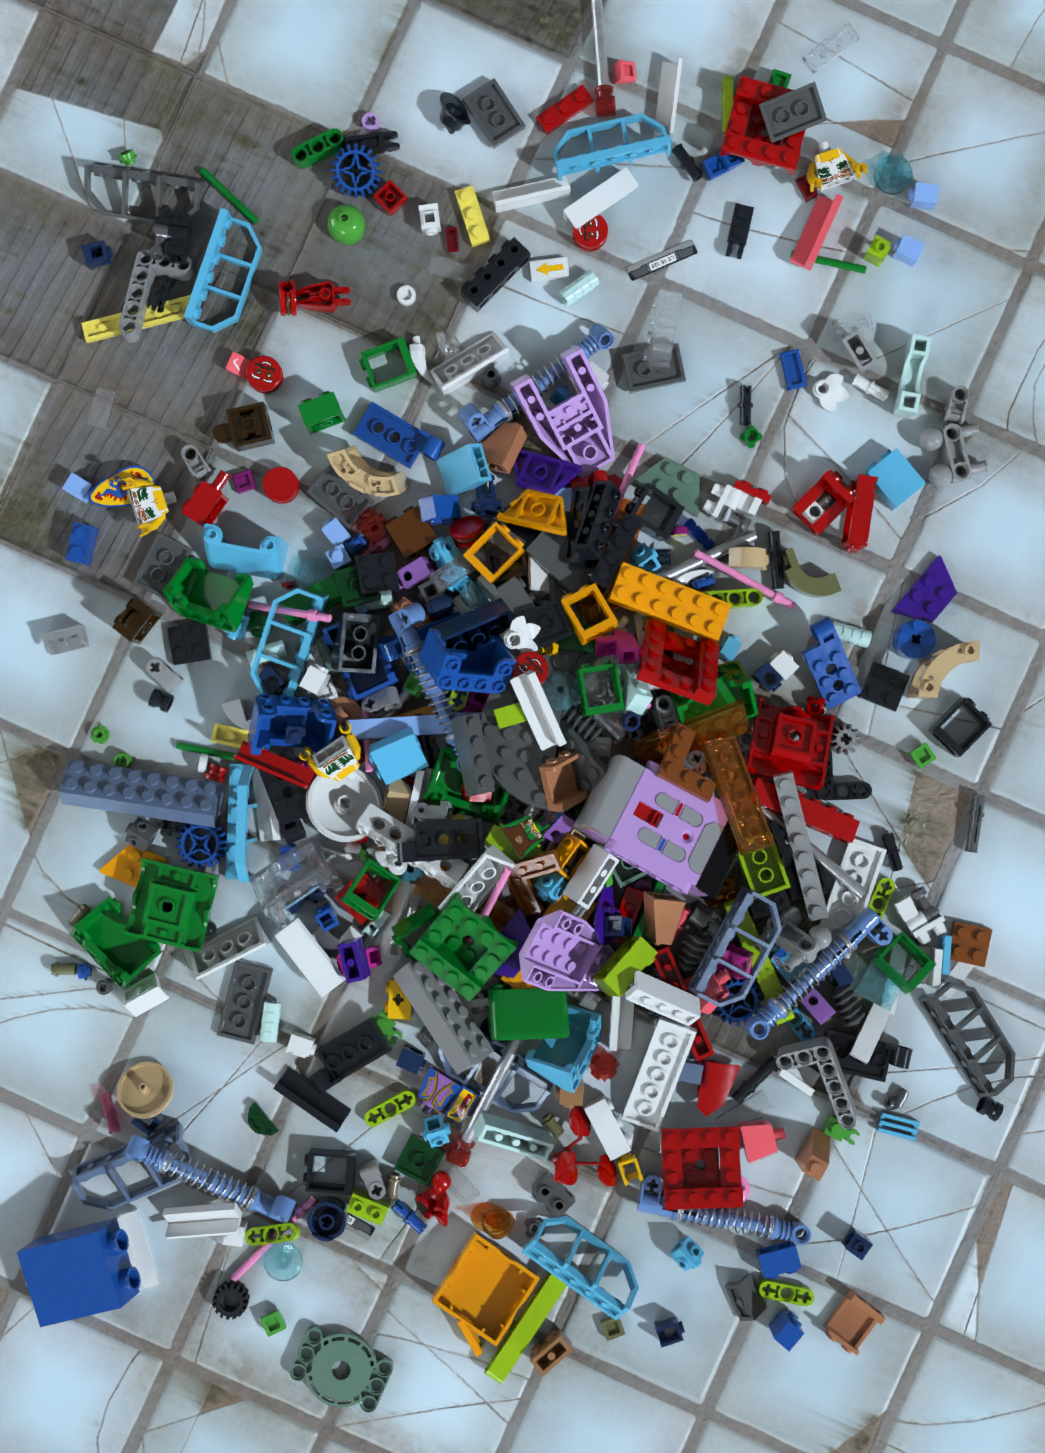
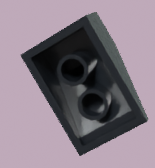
(356, 643)

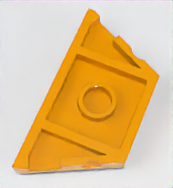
(537, 511)
(127, 865)

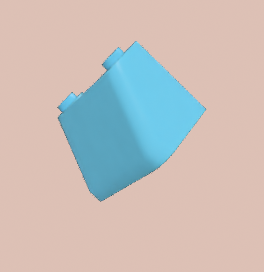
(263, 562)
(566, 1059)

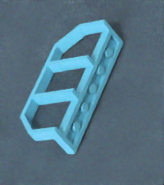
(615, 155)
(206, 273)
(307, 640)
(238, 822)
(573, 1278)

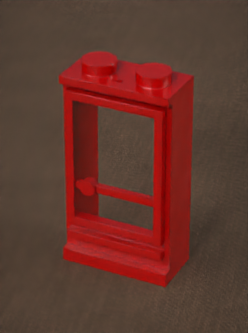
(859, 514)

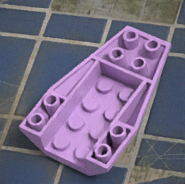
(562, 954)

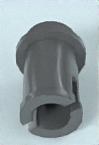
(101, 988)

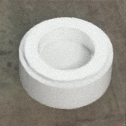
(406, 295)
(203, 763)

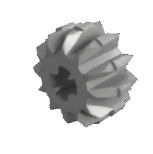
(847, 733)

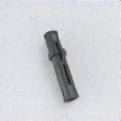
(975, 823)

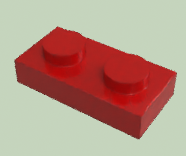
(760, 493)

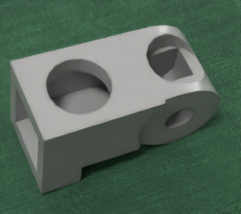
(433, 812)

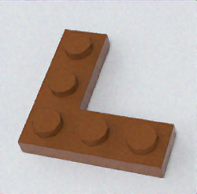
(675, 773)
(530, 868)

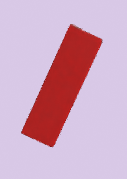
(276, 766)

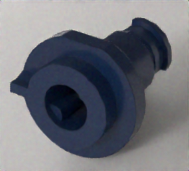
(486, 503)

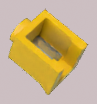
(629, 1167)

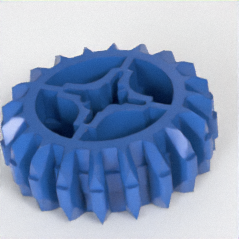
(342, 170)
(188, 855)
(751, 1009)

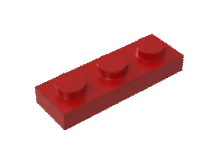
(564, 109)
(630, 906)

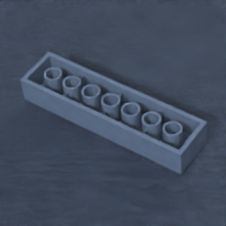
(141, 793)

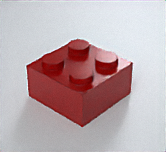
(390, 198)

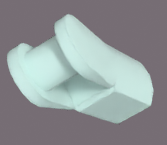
(378, 923)

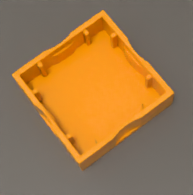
(485, 1288)

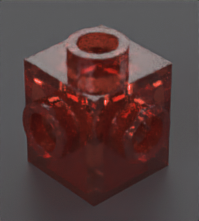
(372, 524)
(607, 1059)

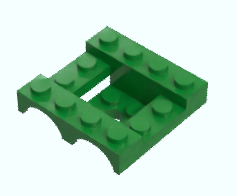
(189, 918)
(451, 957)

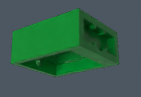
(381, 350)
(616, 687)
(361, 905)
(411, 924)
(915, 952)

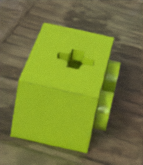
(368, 1208)

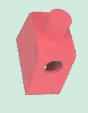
(716, 989)
(759, 1138)

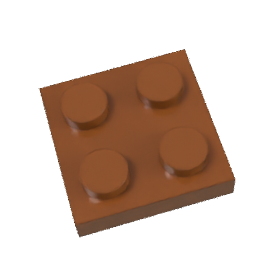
(969, 943)

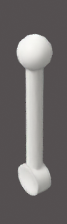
(348, 857)

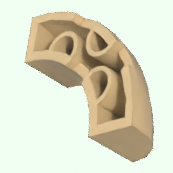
(395, 804)

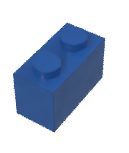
(440, 509)
(82, 544)
(778, 1259)
(786, 1328)

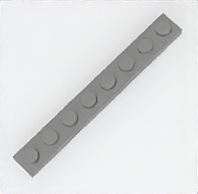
(800, 845)

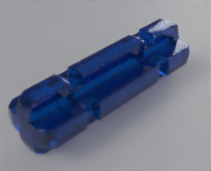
(699, 534)

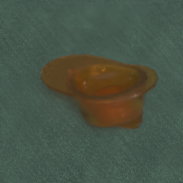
(492, 1220)

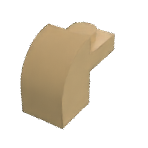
(748, 558)

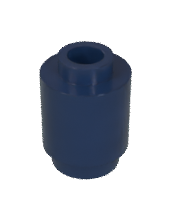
(439, 606)

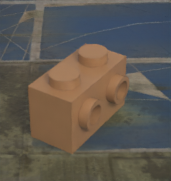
(569, 1099)
(550, 1351)

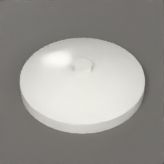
(339, 804)

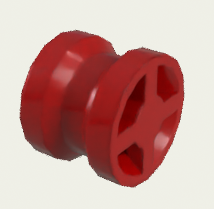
(215, 772)

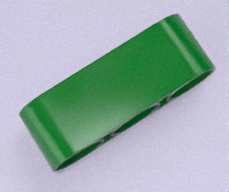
(313, 157)

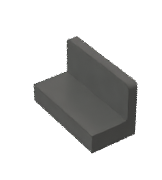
(746, 1298)

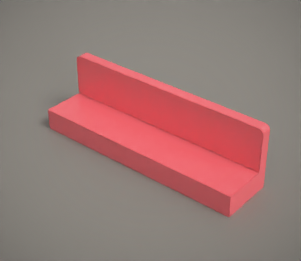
(815, 231)

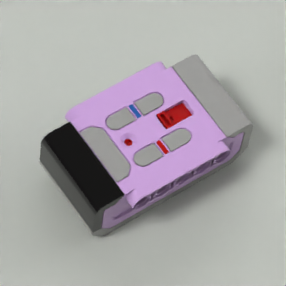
(660, 828)

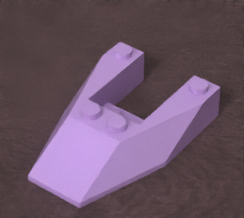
(579, 425)

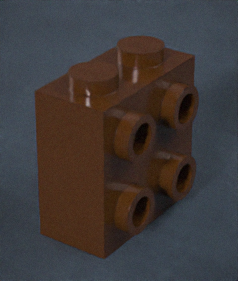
(410, 532)

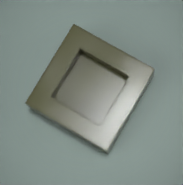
(612, 1328)

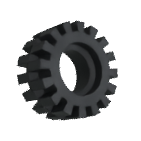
(222, 1307)

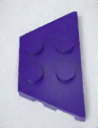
(543, 472)
(928, 594)
(519, 930)

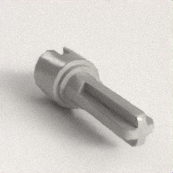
(587, 999)

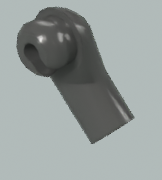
(897, 1101)

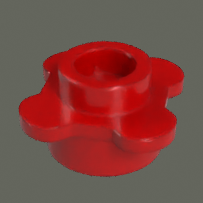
(814, 710)

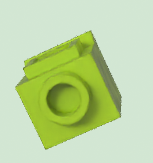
(877, 251)

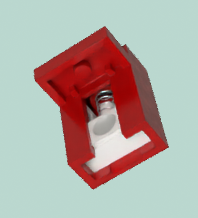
(836, 490)

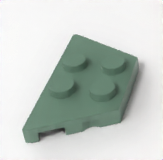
(674, 481)

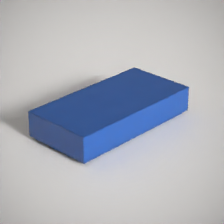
(793, 369)

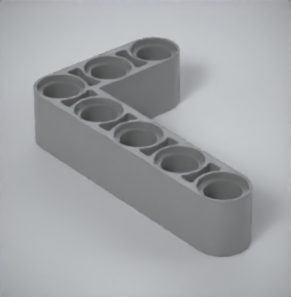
(144, 288)
(828, 1074)

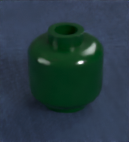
(257, 623)

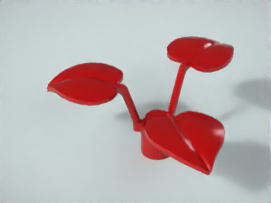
(565, 1161)

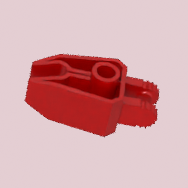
(322, 297)

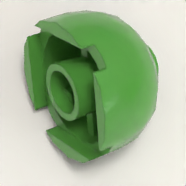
(346, 224)

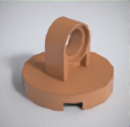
(345, 709)

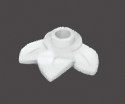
(833, 393)
(524, 635)
(388, 860)

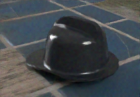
(453, 113)

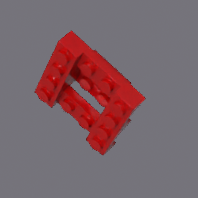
(746, 120)
(691, 681)
(803, 757)
(695, 1189)

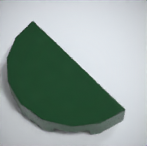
(259, 1121)

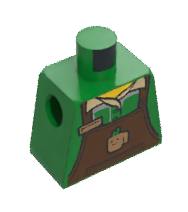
(524, 834)

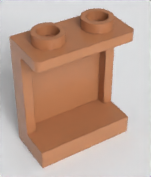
(560, 782)
(852, 1322)

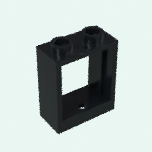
(670, 520)
(981, 717)
(334, 1188)

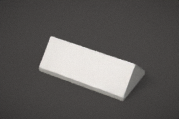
(469, 363)
(480, 879)
(229, 947)
(310, 957)

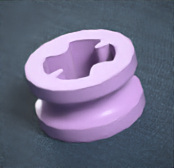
(370, 116)

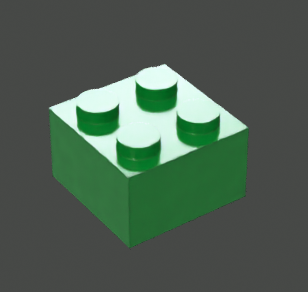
(321, 412)

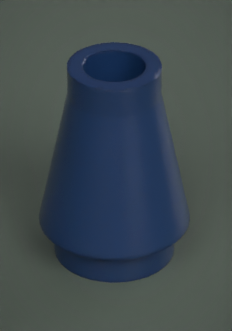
(634, 721)

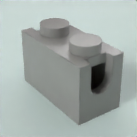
(858, 349)

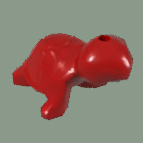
(436, 1198)

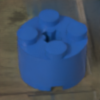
(924, 640)

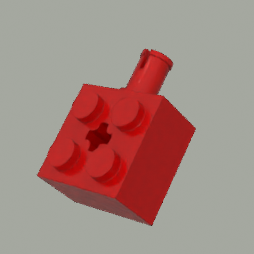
(207, 500)
(371, 886)

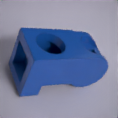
(326, 916)

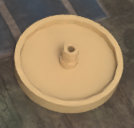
(145, 1090)

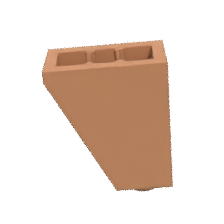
(504, 446)
(662, 916)
(814, 1154)

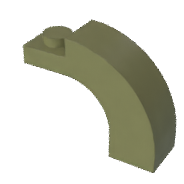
(805, 584)

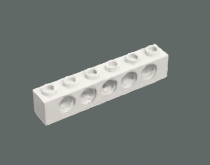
(392, 826)

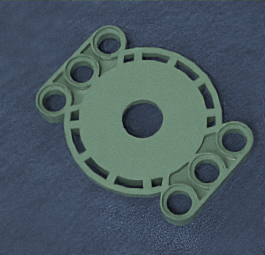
(341, 1349)

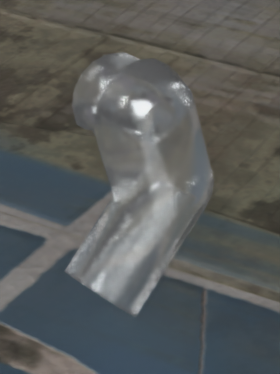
(444, 346)

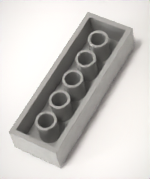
(443, 1016)

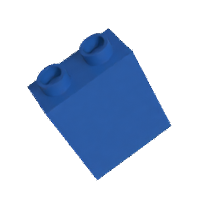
(79, 1272)

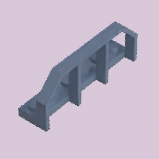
(722, 938)
(518, 1066)
(112, 1159)

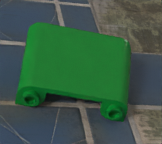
(208, 596)
(732, 685)
(446, 785)
(103, 939)
(527, 1013)

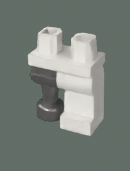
(730, 501)
(919, 921)

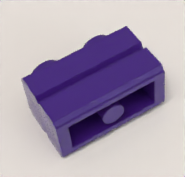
(354, 960)

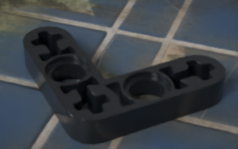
(833, 787)

